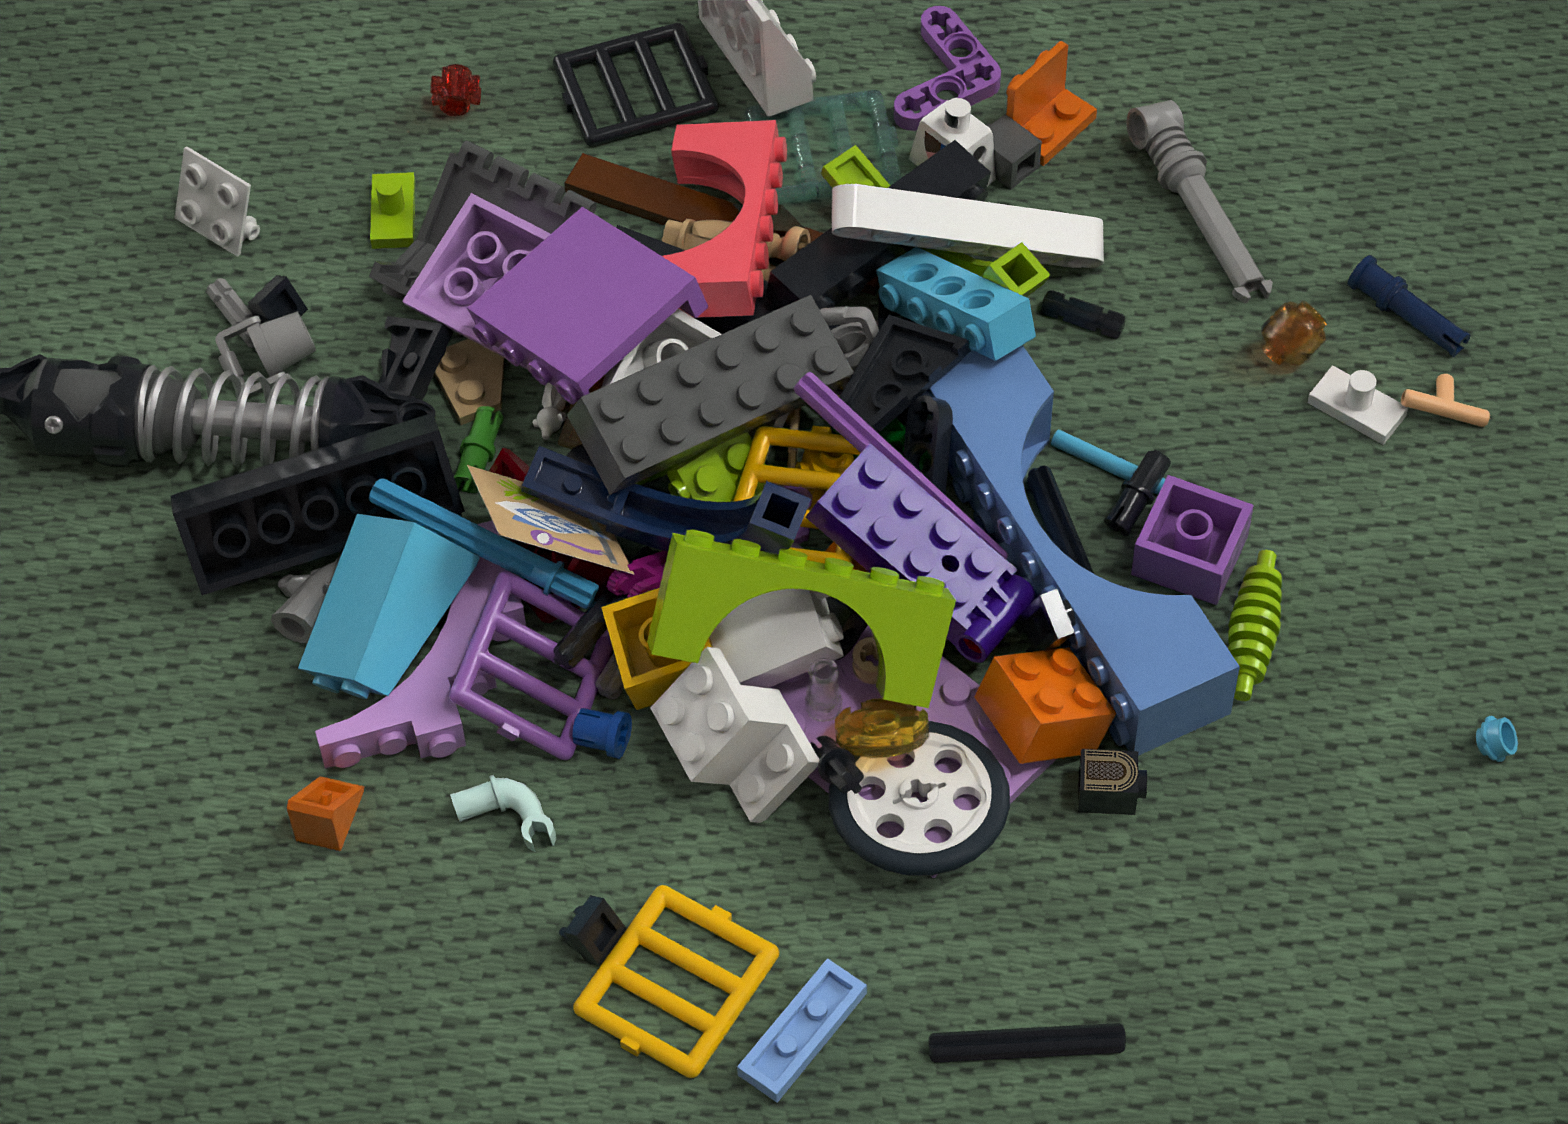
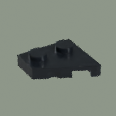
(412, 355)

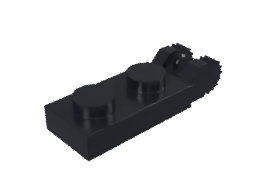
(1047, 622)

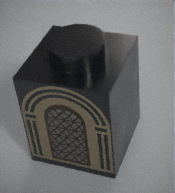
(1110, 782)

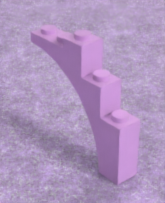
(421, 705)

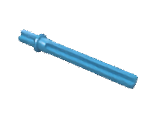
(484, 543)

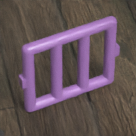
(477, 657)

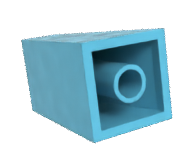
(382, 604)

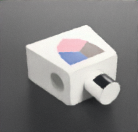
(950, 123)

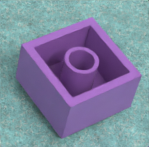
(1192, 539)

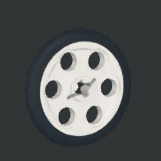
(911, 851)

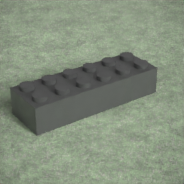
(706, 394)

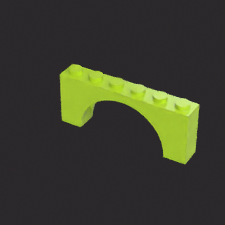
(712, 578)

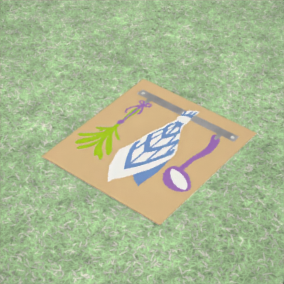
(545, 524)

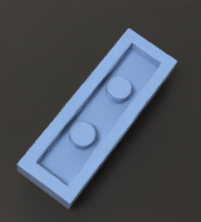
(802, 1030)

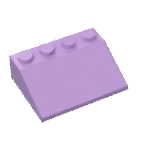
(469, 260)

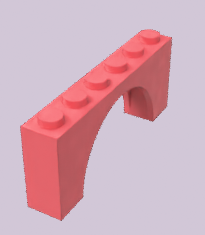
(747, 165)

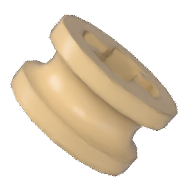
(865, 669)

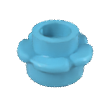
(1497, 738)

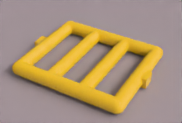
(756, 472)
(713, 1027)

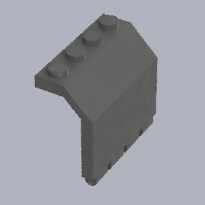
(500, 185)

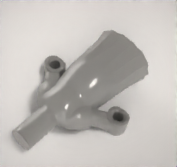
(306, 593)

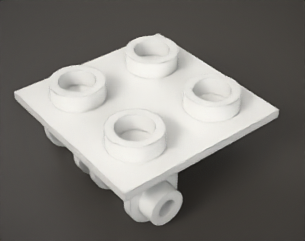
(214, 202)

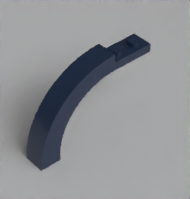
(653, 516)

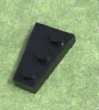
(900, 368)

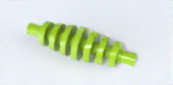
(1255, 623)

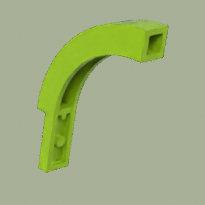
(1014, 270)

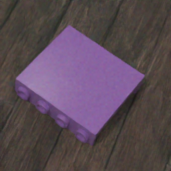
(581, 303)

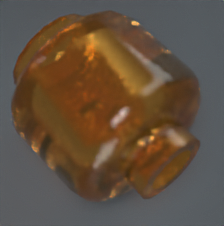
(1293, 333)

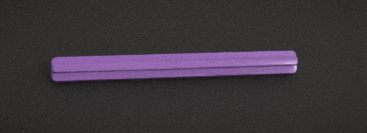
(860, 434)

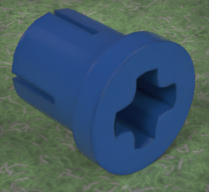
(603, 731)

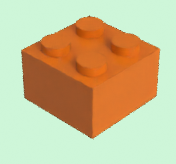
(1044, 704)

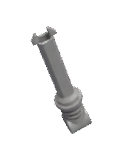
(1182, 171)

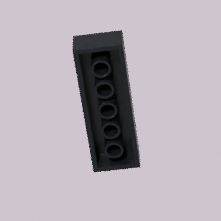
(306, 502)

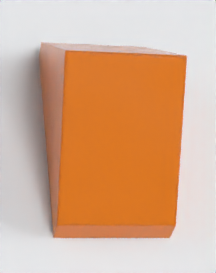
(324, 812)

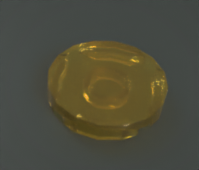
(881, 729)

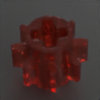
(455, 90)

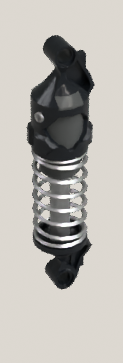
(136, 412)

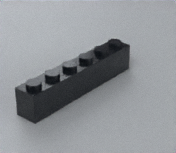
(841, 266)

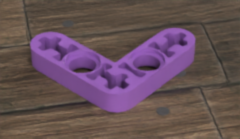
(961, 69)

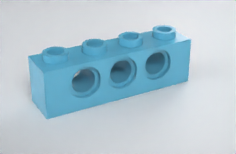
(956, 302)

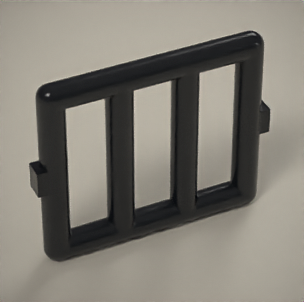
(631, 125)

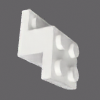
(735, 735)

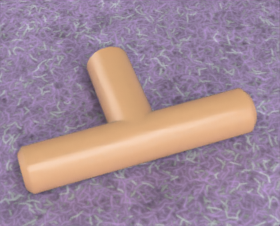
(1444, 404)

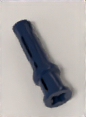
(1393, 295)

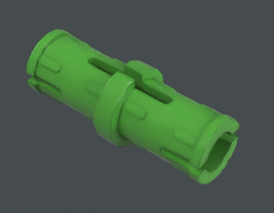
(478, 446)

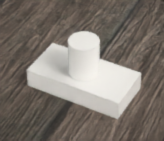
(1358, 403)

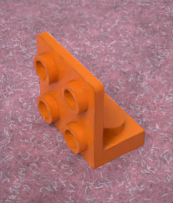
(1044, 105)

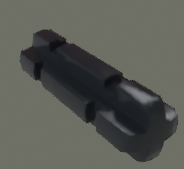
(1083, 314)

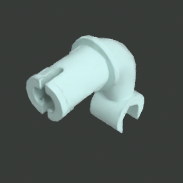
(504, 794)

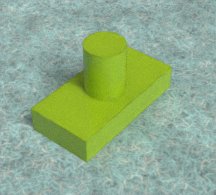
(392, 210)

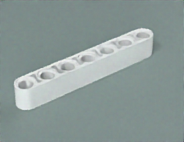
(965, 225)

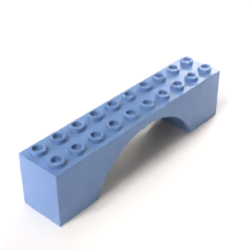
(1142, 649)

